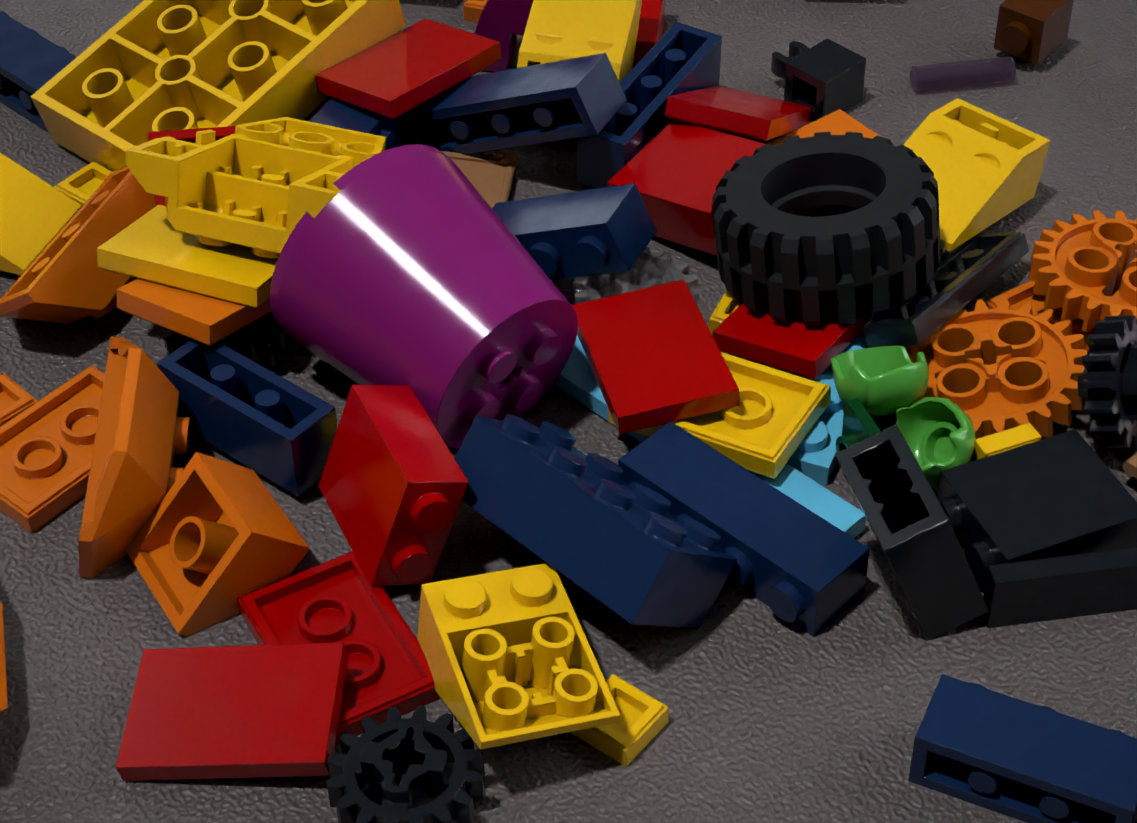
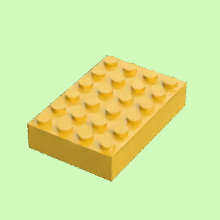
(204, 68)

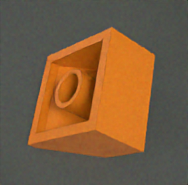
(213, 543)

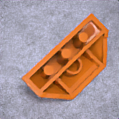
(65, 277)
(130, 455)

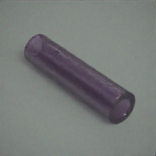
(962, 74)

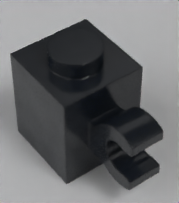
(821, 76)

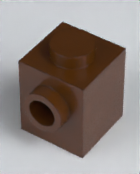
(1032, 28)

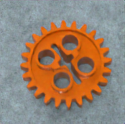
(1084, 263)
(1006, 367)

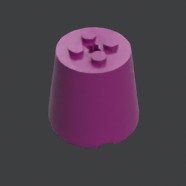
(423, 290)

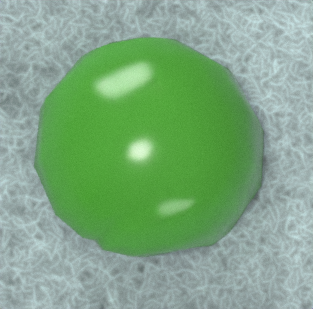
(880, 378)
(937, 435)

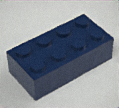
(592, 523)

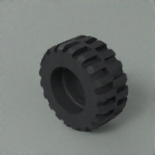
(827, 228)

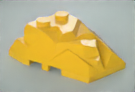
(251, 182)

